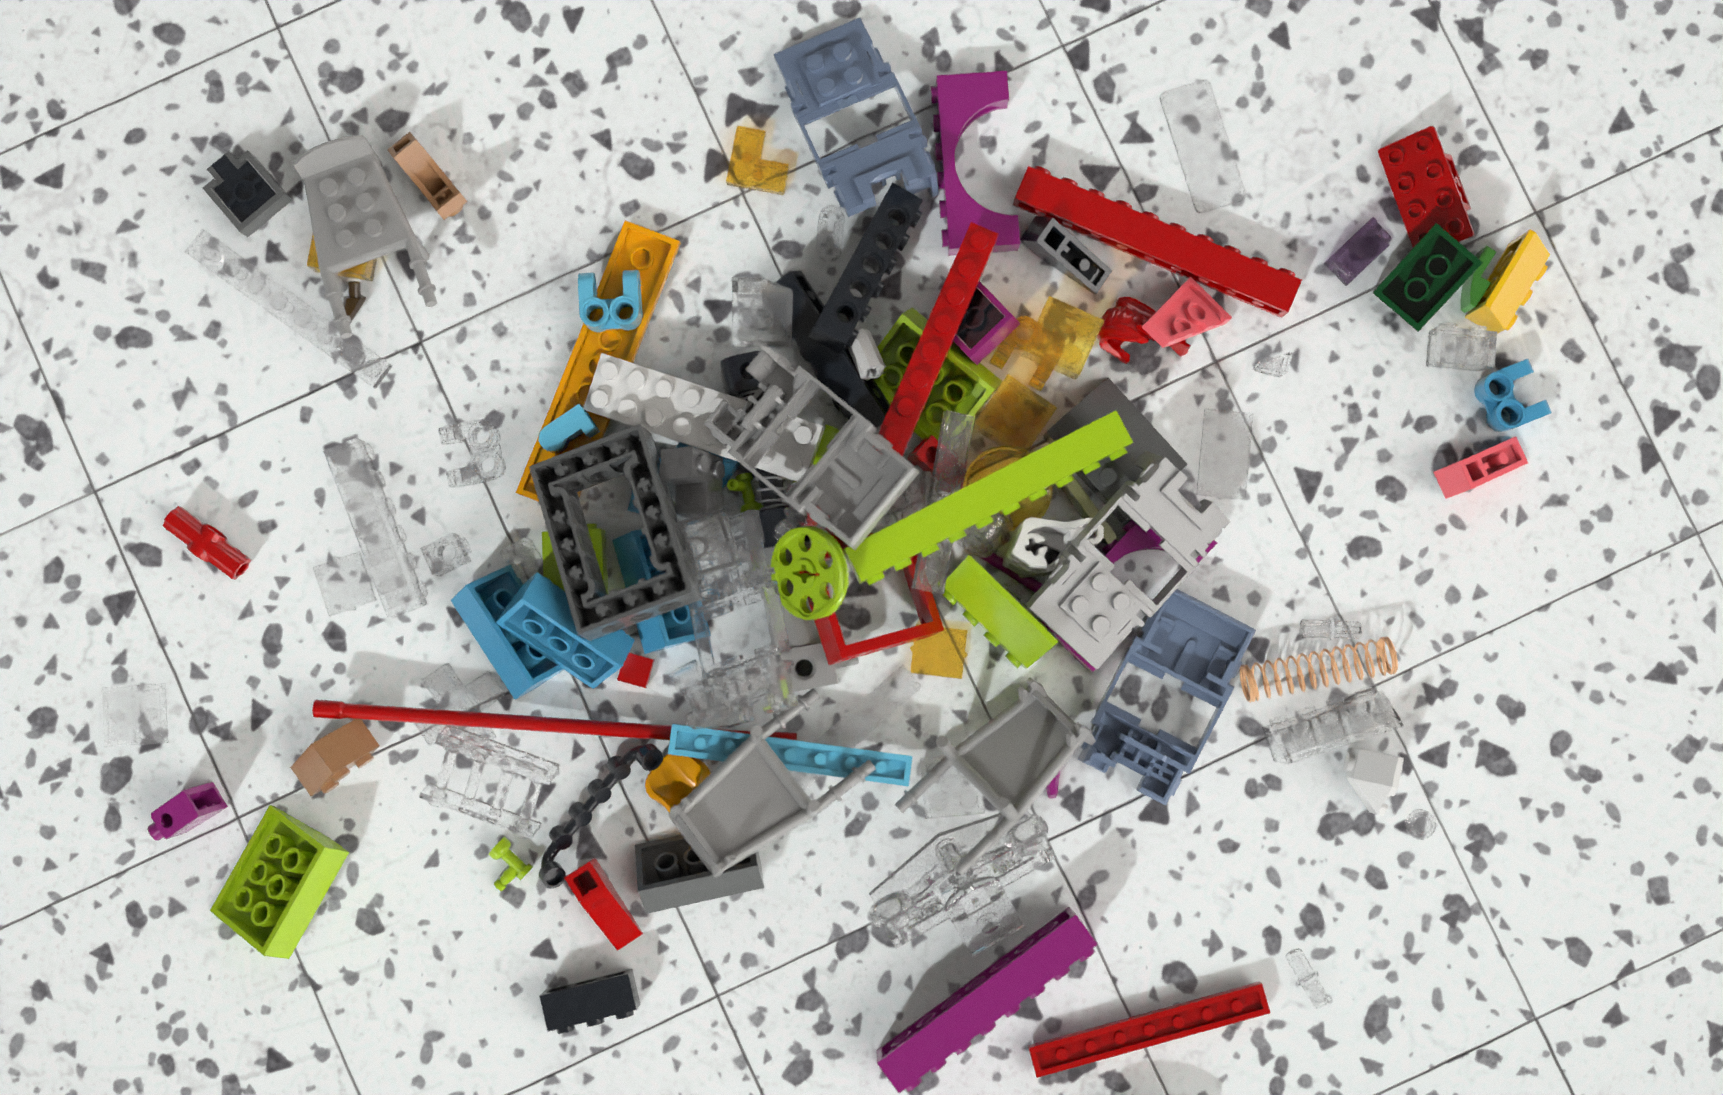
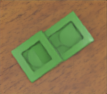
(1476, 285)

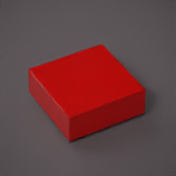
(636, 670)

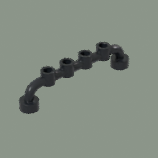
(647, 756)

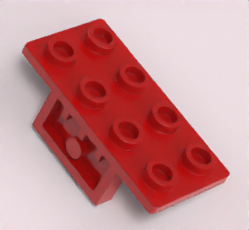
(1426, 186)

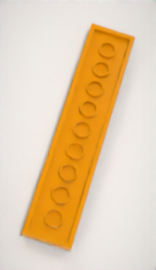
(634, 250)

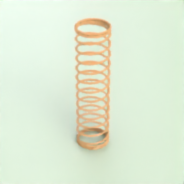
(1380, 649)

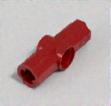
(206, 542)

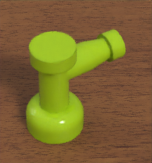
(743, 484)
(516, 868)

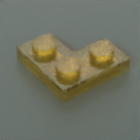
(749, 169)

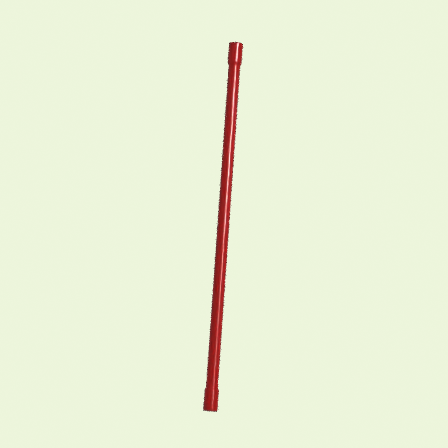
(340, 710)

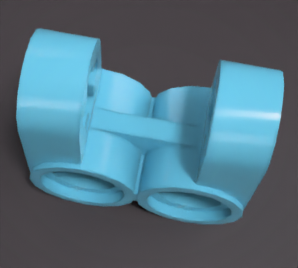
(611, 307)

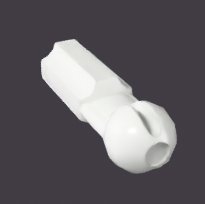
(865, 353)

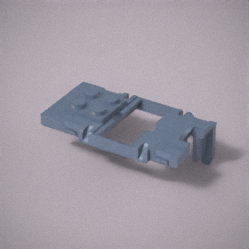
(836, 73)
(1192, 646)

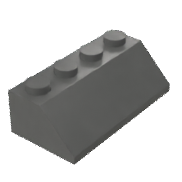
(675, 876)

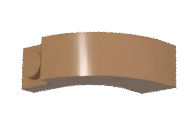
(427, 176)

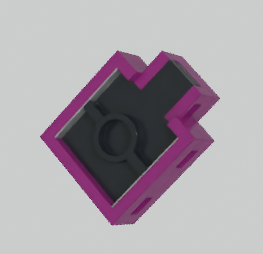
(984, 325)

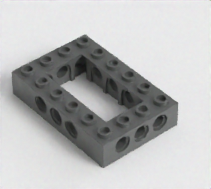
(557, 485)

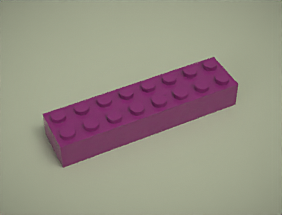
(984, 1000)

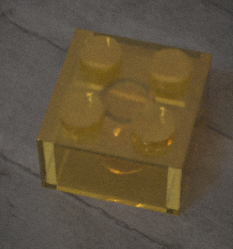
(1062, 338)
(1014, 415)

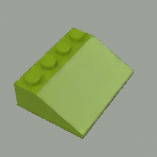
(959, 386)
(997, 613)
(278, 883)

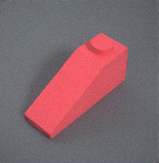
(1480, 467)

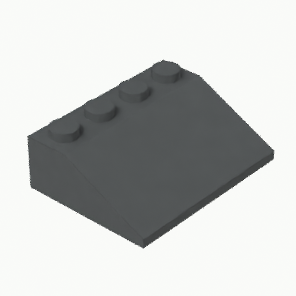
(1113, 474)

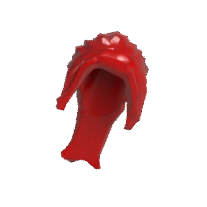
(1125, 324)

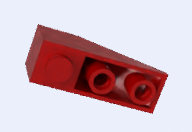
(603, 903)

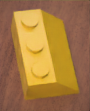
(1511, 283)

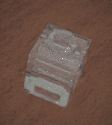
(434, 554)

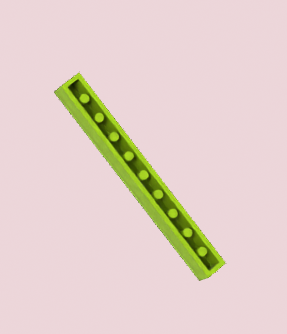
(987, 497)

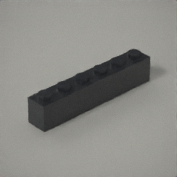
(832, 369)

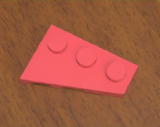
(1185, 315)

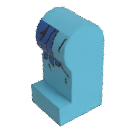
(566, 428)

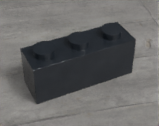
(590, 1001)

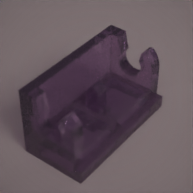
(1358, 251)

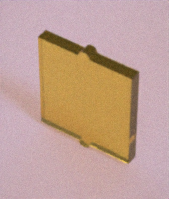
(940, 654)

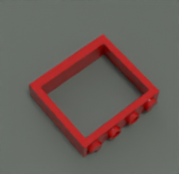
(832, 637)

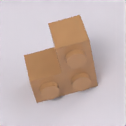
(333, 755)

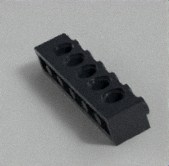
(898, 205)

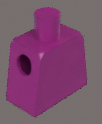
(186, 811)

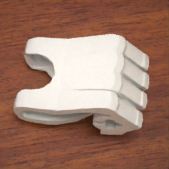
(1043, 532)

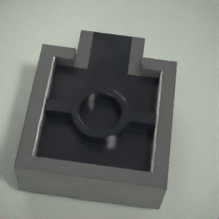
(245, 191)

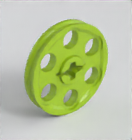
(814, 562)

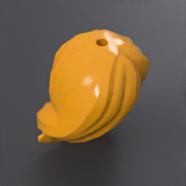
(675, 779)

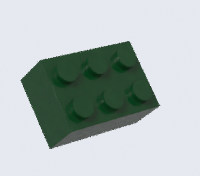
(1427, 277)

